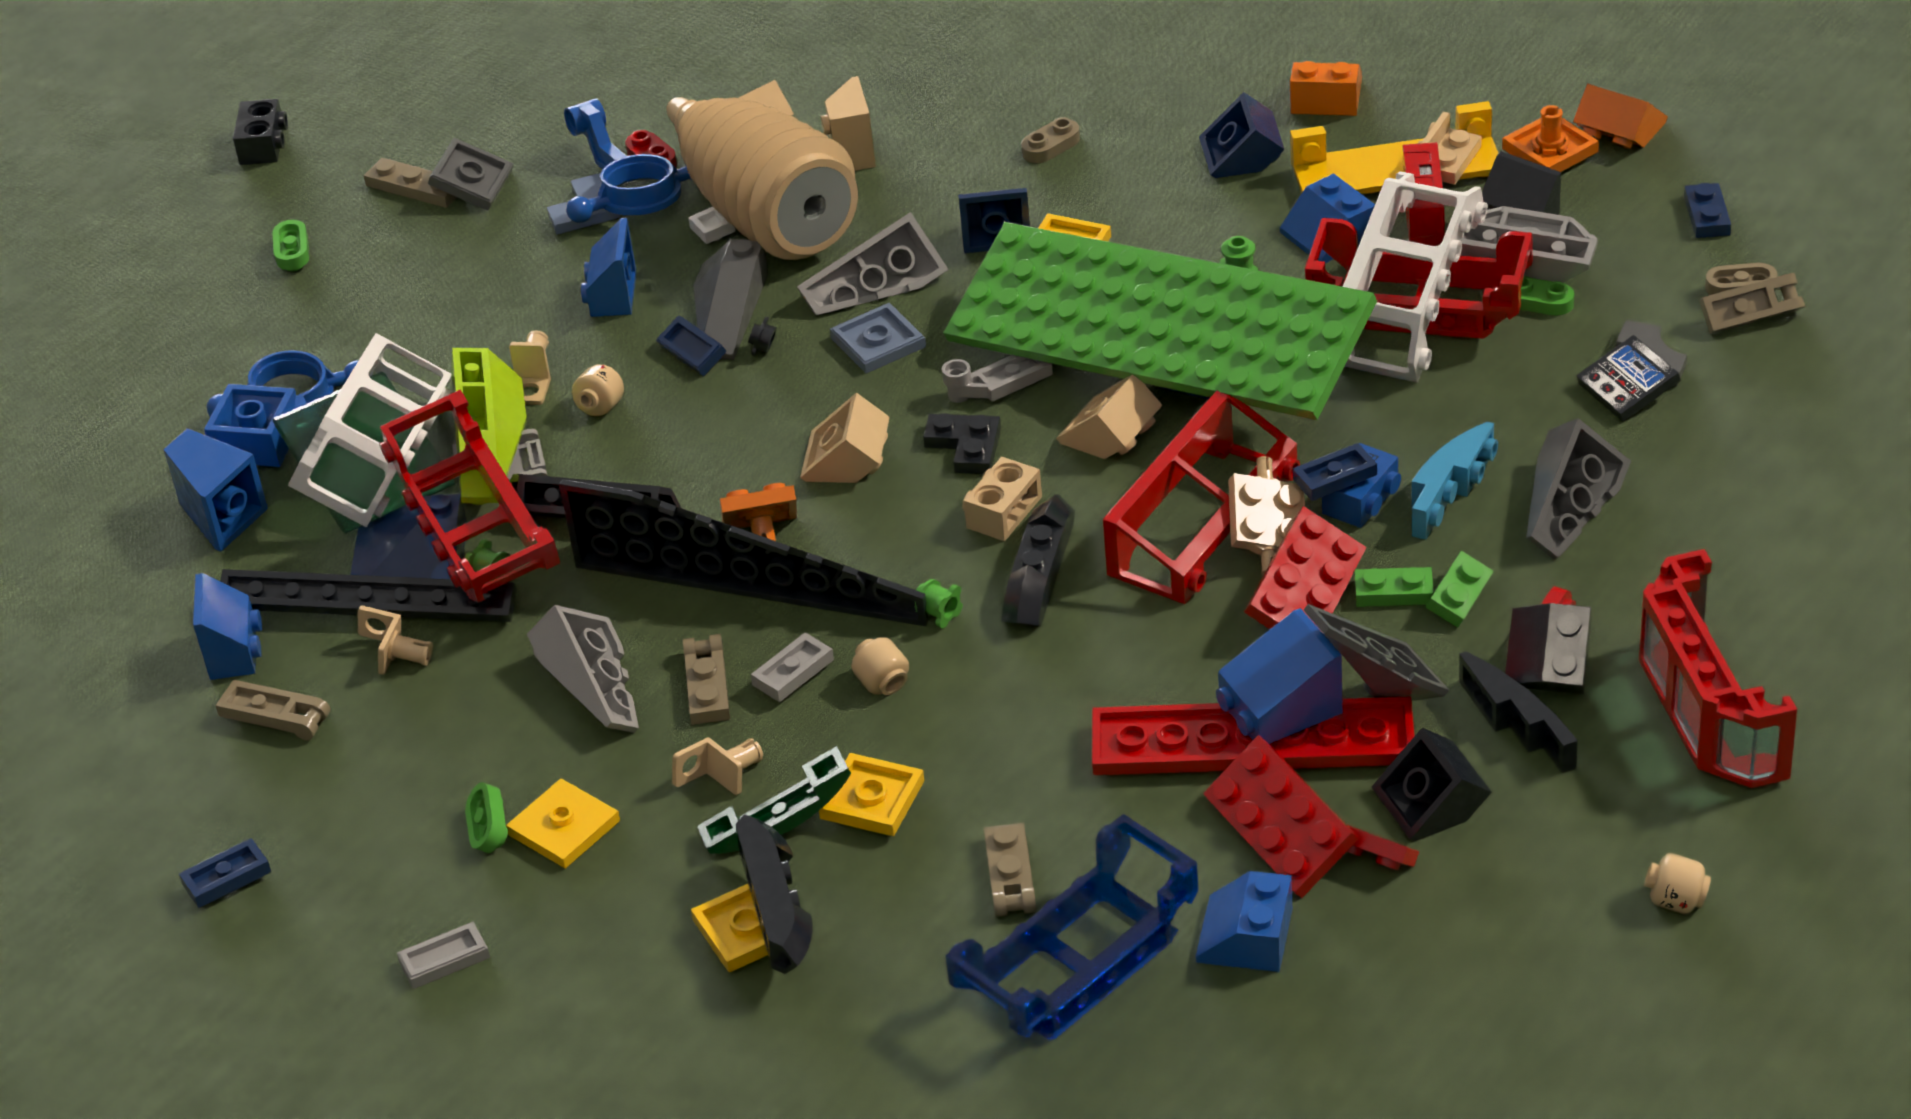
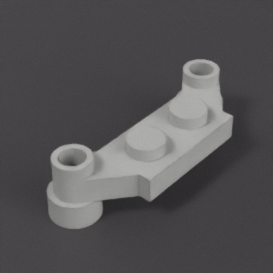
(993, 380)

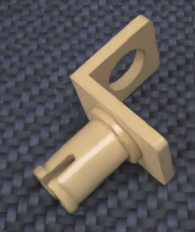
(531, 365)
(393, 643)
(717, 762)

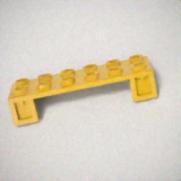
(1370, 166)

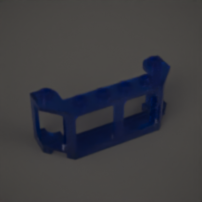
(1092, 979)

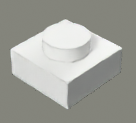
(710, 225)

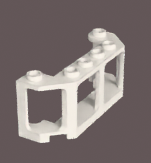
(1392, 199)
(335, 431)

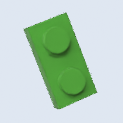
(1393, 586)
(1459, 589)

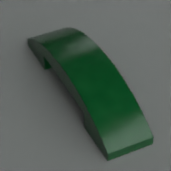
(787, 809)

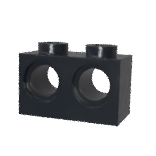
(259, 131)

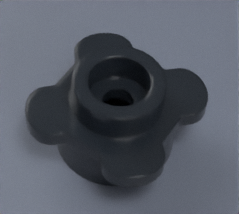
(762, 337)

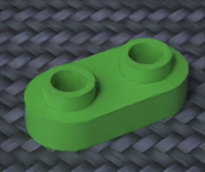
(291, 245)
(1546, 296)
(485, 818)

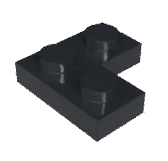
(971, 435)

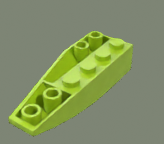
(498, 407)

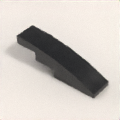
(1512, 705)

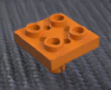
(1553, 139)
(759, 508)

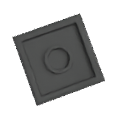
(470, 174)

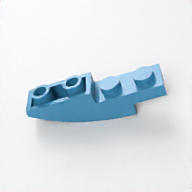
(1450, 472)

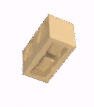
(1002, 498)

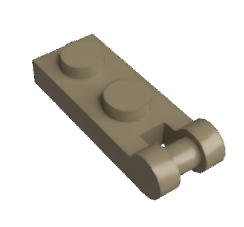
(1751, 303)
(706, 680)
(273, 708)
(1009, 869)

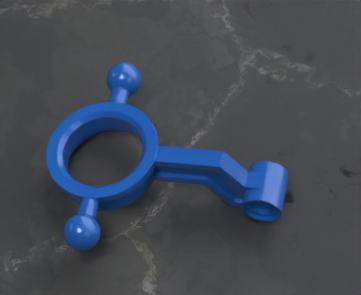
(617, 168)
(294, 362)

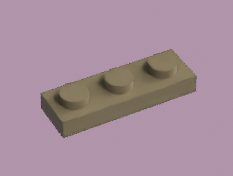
(406, 181)

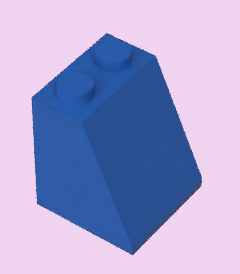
(215, 486)
(1283, 681)

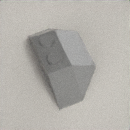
(1559, 242)

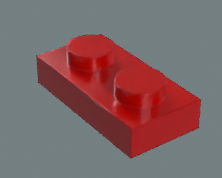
(1388, 852)

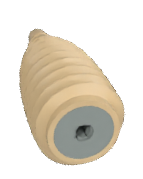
(767, 173)

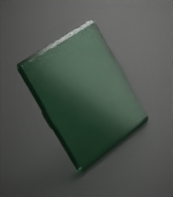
(344, 471)

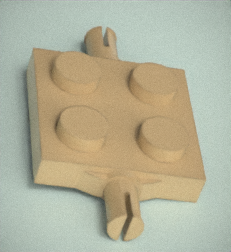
(1262, 510)

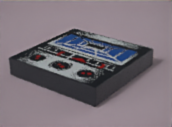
(1628, 378)

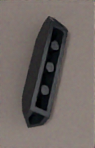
(543, 495)
(1038, 562)
(783, 923)

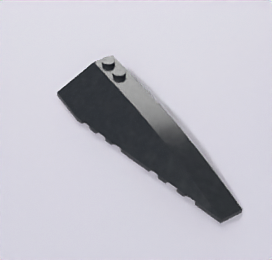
(664, 543)

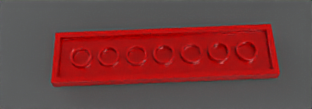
(1209, 739)

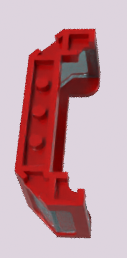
(1720, 724)

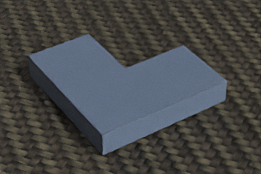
(585, 187)

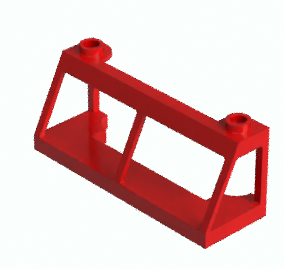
(1209, 433)

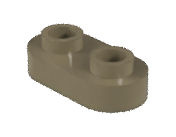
(1050, 140)
(1738, 275)

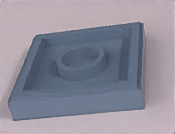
(877, 337)

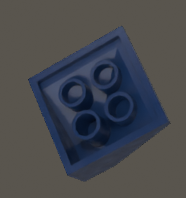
(400, 549)

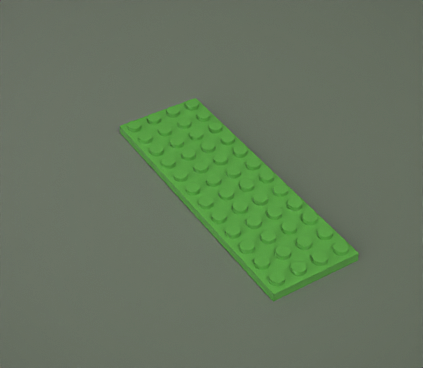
(1162, 319)

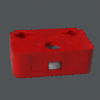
(1425, 218)

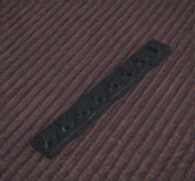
(346, 593)

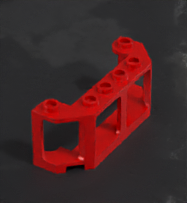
(1498, 277)
(477, 456)

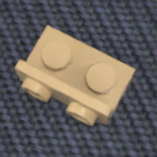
(1454, 147)

